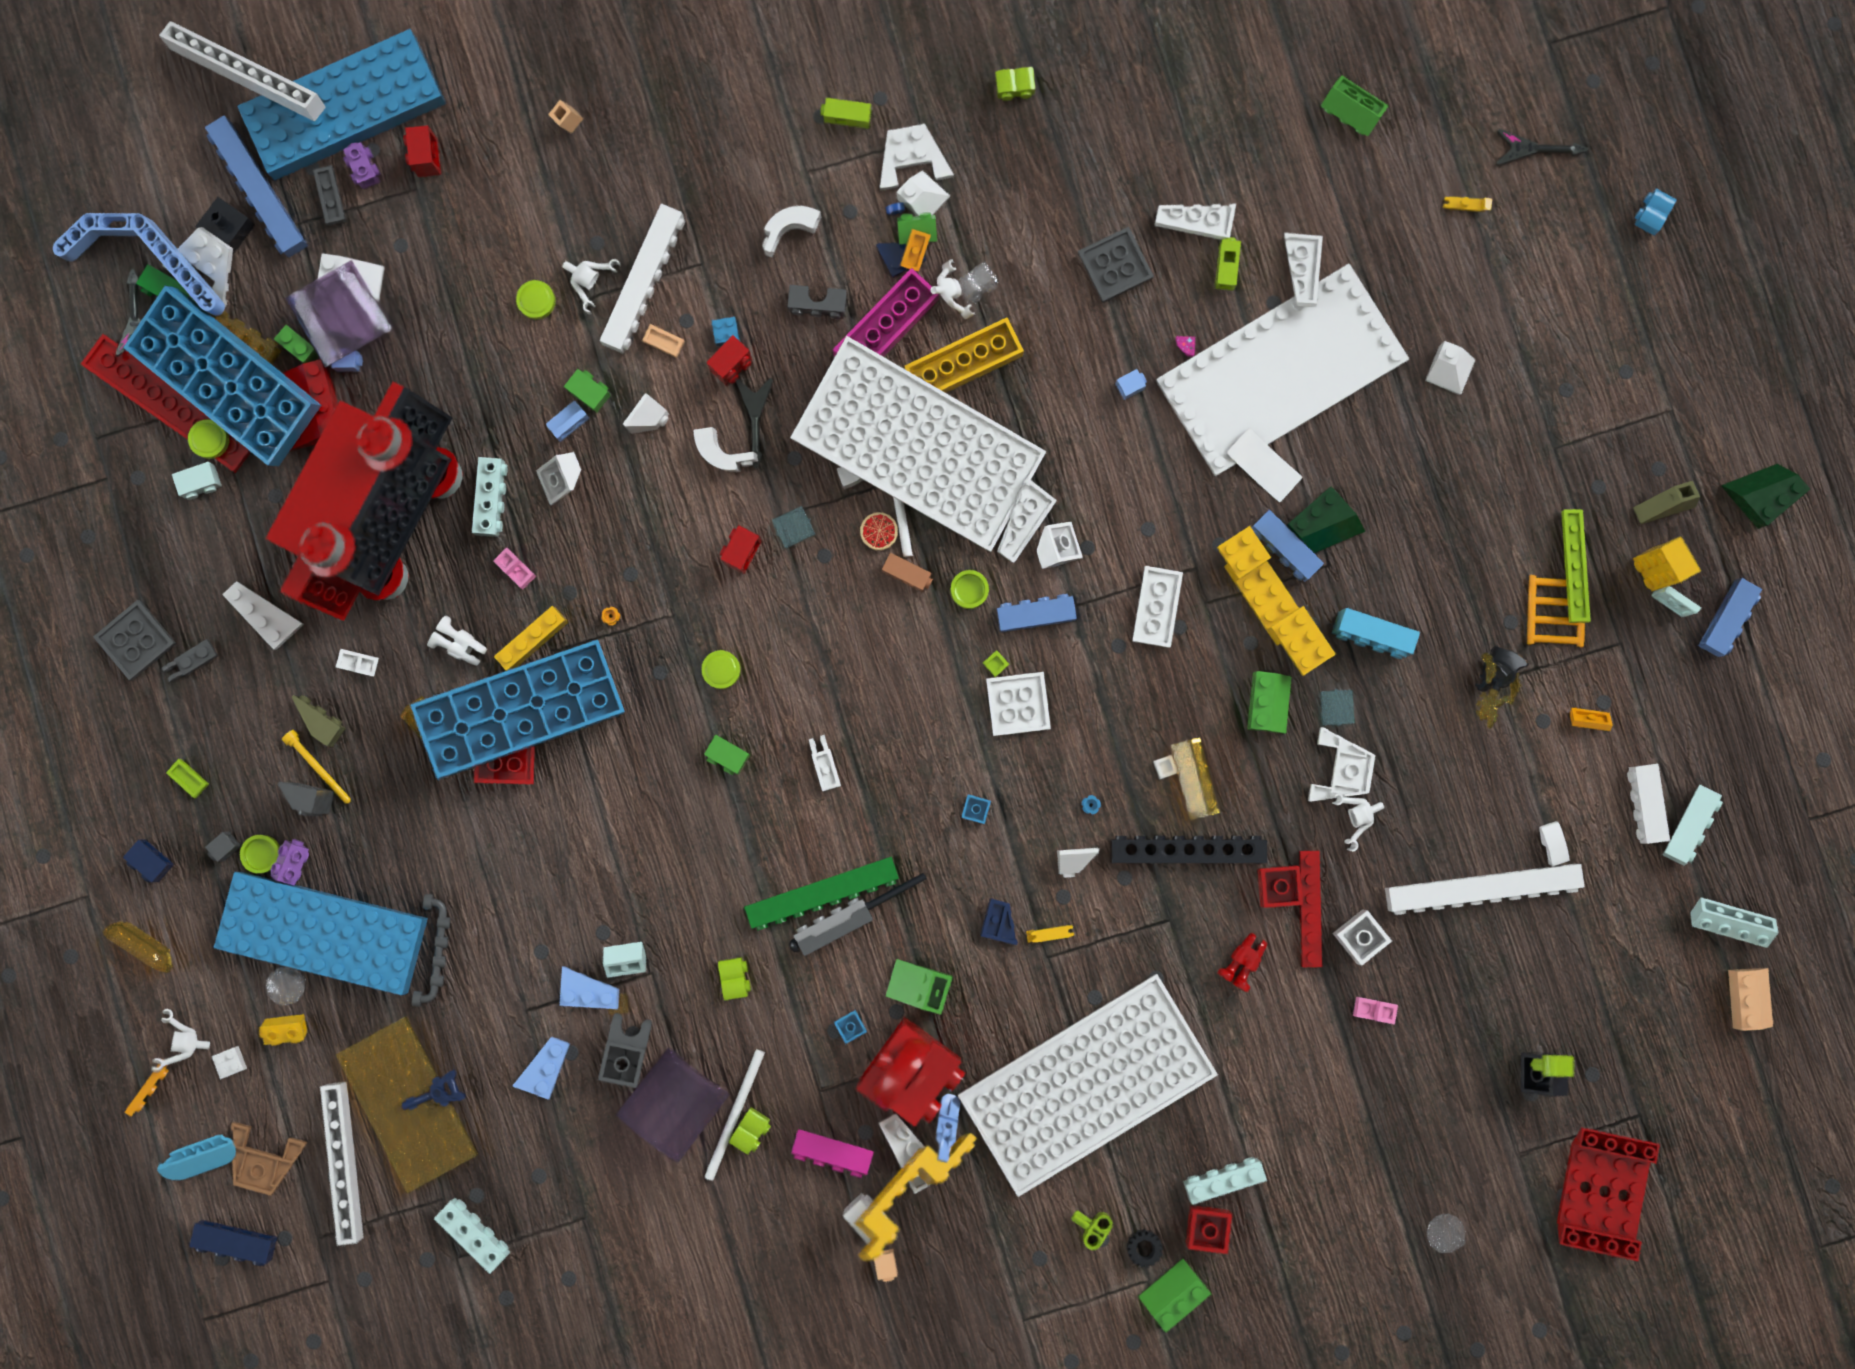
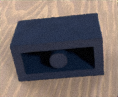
(148, 861)

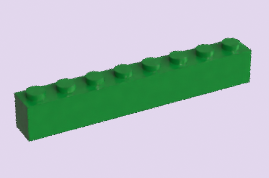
(822, 892)

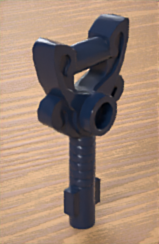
(437, 1092)

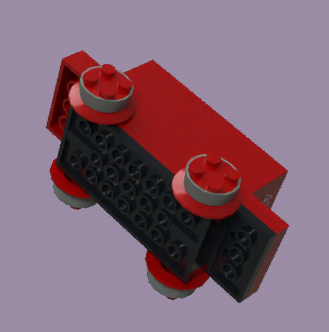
(363, 501)

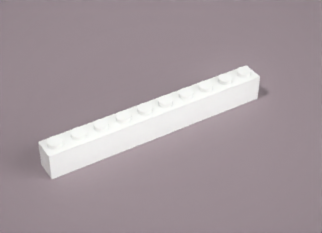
(242, 71)
(1484, 887)

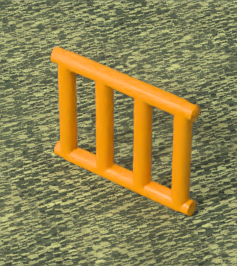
(1532, 618)

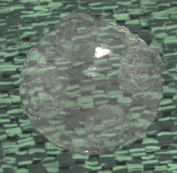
(285, 985)
(1446, 1233)

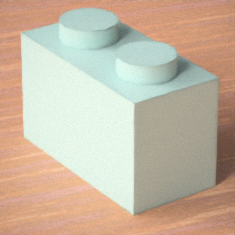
(197, 480)
(624, 959)

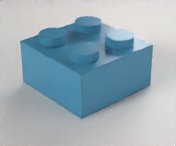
(724, 329)
(976, 809)
(850, 1026)

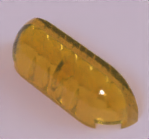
(140, 945)

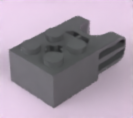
(625, 1047)

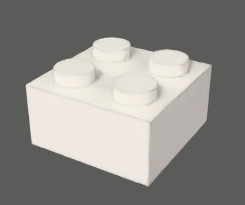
(229, 1062)

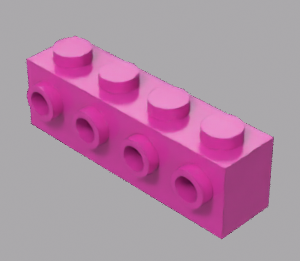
(832, 1153)

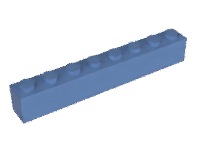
(256, 187)

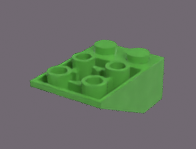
(919, 986)

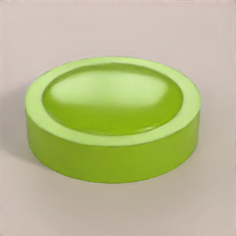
(535, 299)
(208, 439)
(969, 589)
(721, 669)
(259, 853)

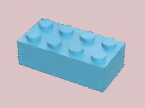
(1375, 633)

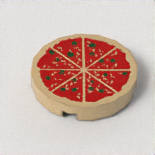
(879, 531)

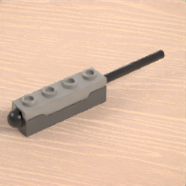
(843, 920)

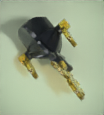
(1499, 671)

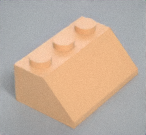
(1750, 999)

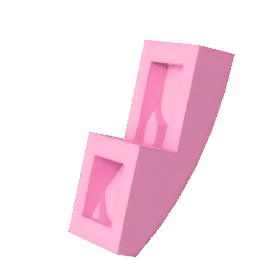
(514, 568)
(1375, 1010)

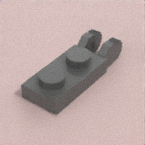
(191, 660)

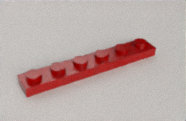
(1311, 909)

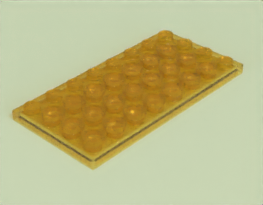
(383, 1075)

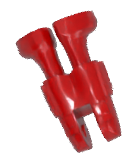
(1248, 958)

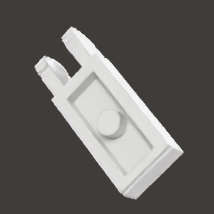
(824, 765)

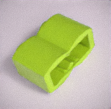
(1015, 83)
(733, 978)
(749, 1131)

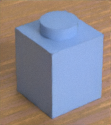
(349, 363)
(1131, 384)

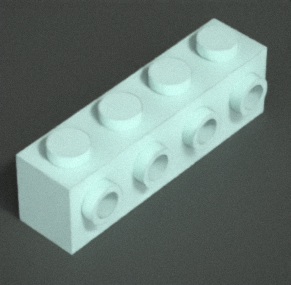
(488, 497)
(1692, 825)
(1734, 922)
(1225, 1180)
(472, 1235)

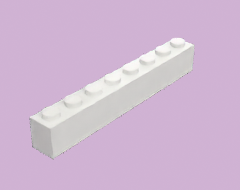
(642, 279)
(341, 1163)

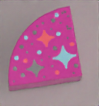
(1186, 345)

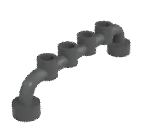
(438, 960)

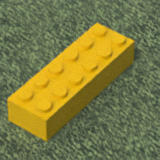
(969, 357)

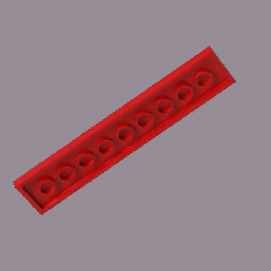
(153, 394)

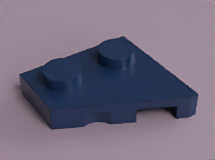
(892, 256)
(998, 922)

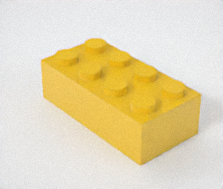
(1666, 564)

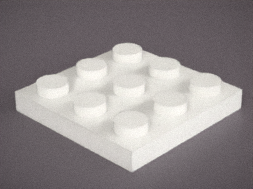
(1018, 703)

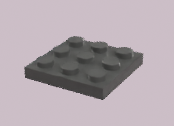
(1115, 264)
(134, 640)

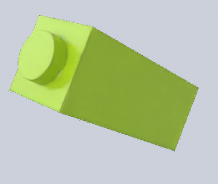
(846, 112)
(1227, 264)

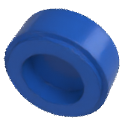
(895, 208)

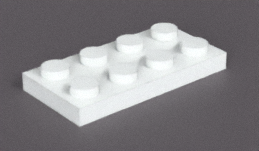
(1157, 606)

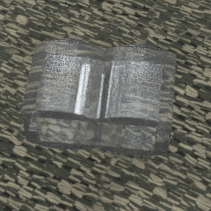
(977, 282)

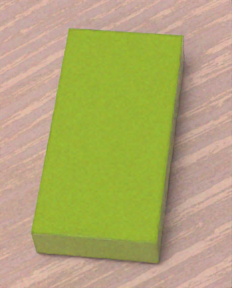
(187, 778)

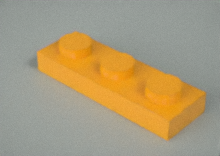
(147, 1089)

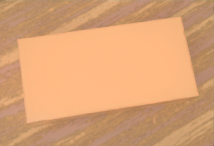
(663, 340)

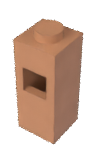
(907, 572)

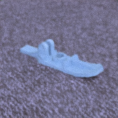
(947, 1117)

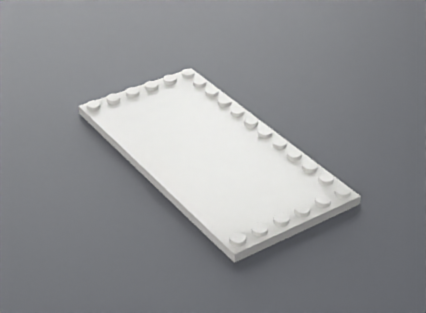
(1282, 368)
(917, 443)
(1087, 1085)

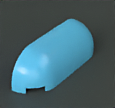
(198, 1158)

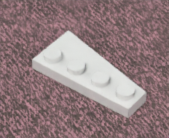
(1206, 221)
(1304, 265)
(1029, 512)
(903, 1145)

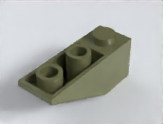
(1668, 503)
(320, 725)

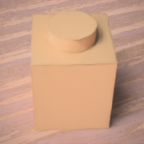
(565, 116)
(886, 1266)

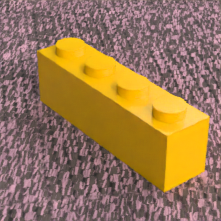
(531, 639)

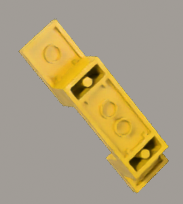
(1272, 602)
(929, 1169)

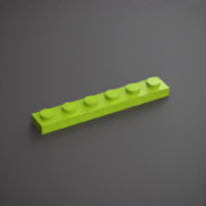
(1575, 566)

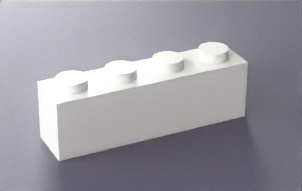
(1648, 804)

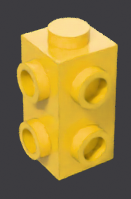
(283, 1029)

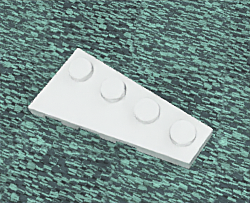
(267, 619)

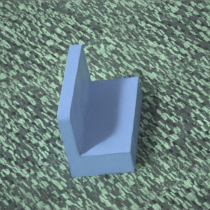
(567, 421)

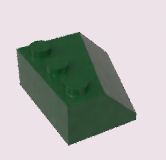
(1766, 493)
(1326, 522)

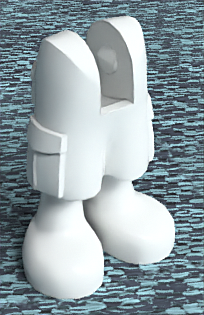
(462, 643)

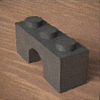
(832, 305)

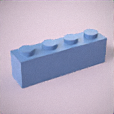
(1286, 546)
(1036, 613)
(1730, 617)

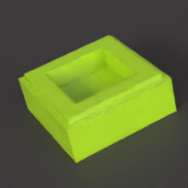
(996, 663)

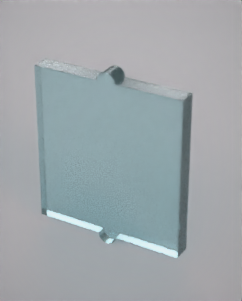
(793, 527)
(1337, 707)

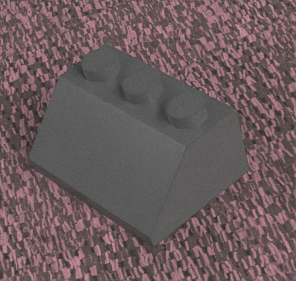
(307, 798)

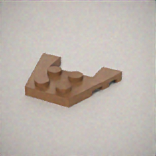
(260, 1169)

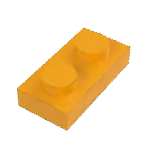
(915, 250)
(1590, 719)

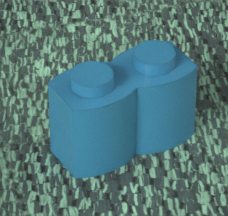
(1654, 212)

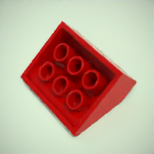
(316, 382)
(511, 769)

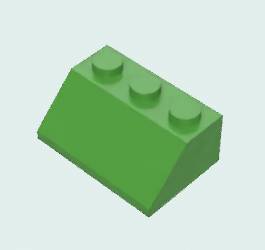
(1354, 106)
(1269, 702)
(1174, 1295)

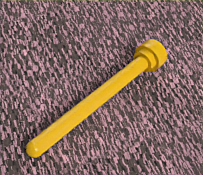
(292, 739)

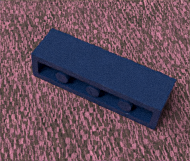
(233, 1242)

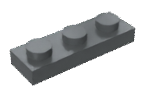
(329, 195)

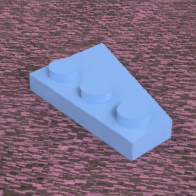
(583, 991)
(544, 1070)

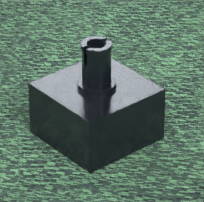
(226, 223)
(1535, 1083)

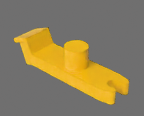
(1468, 204)
(1049, 934)

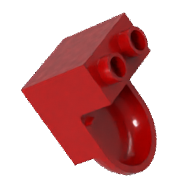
(911, 1073)

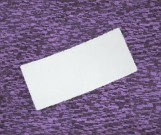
(1264, 465)

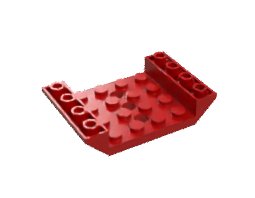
(1605, 1221)

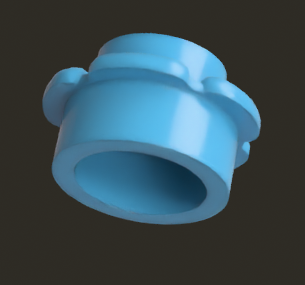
(1096, 805)

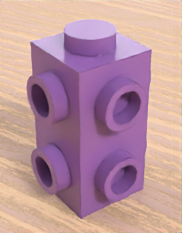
(360, 162)
(289, 862)

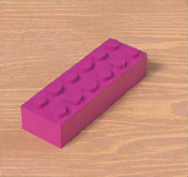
(893, 314)

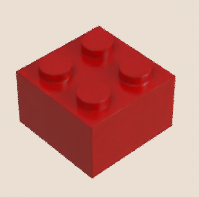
(422, 151)
(730, 361)
(740, 549)
(1280, 886)
(1208, 1229)

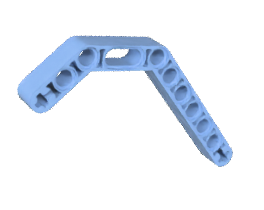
(70, 247)

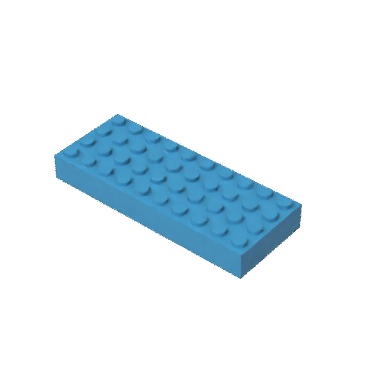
(361, 99)
(222, 376)
(517, 709)
(320, 933)

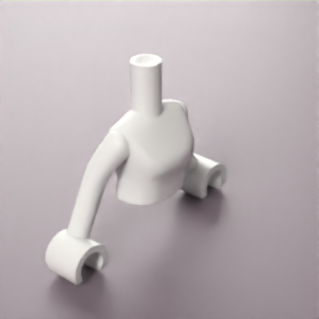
(586, 277)
(949, 289)
(1361, 816)
(182, 1042)

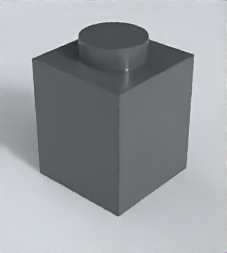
(222, 847)

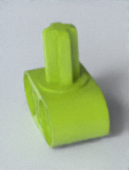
(1554, 1065)
(1092, 1228)

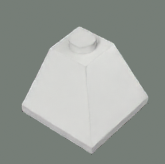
(922, 194)
(1450, 367)
(646, 416)
(559, 476)
(1058, 545)
(1074, 860)

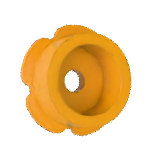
(615, 616)

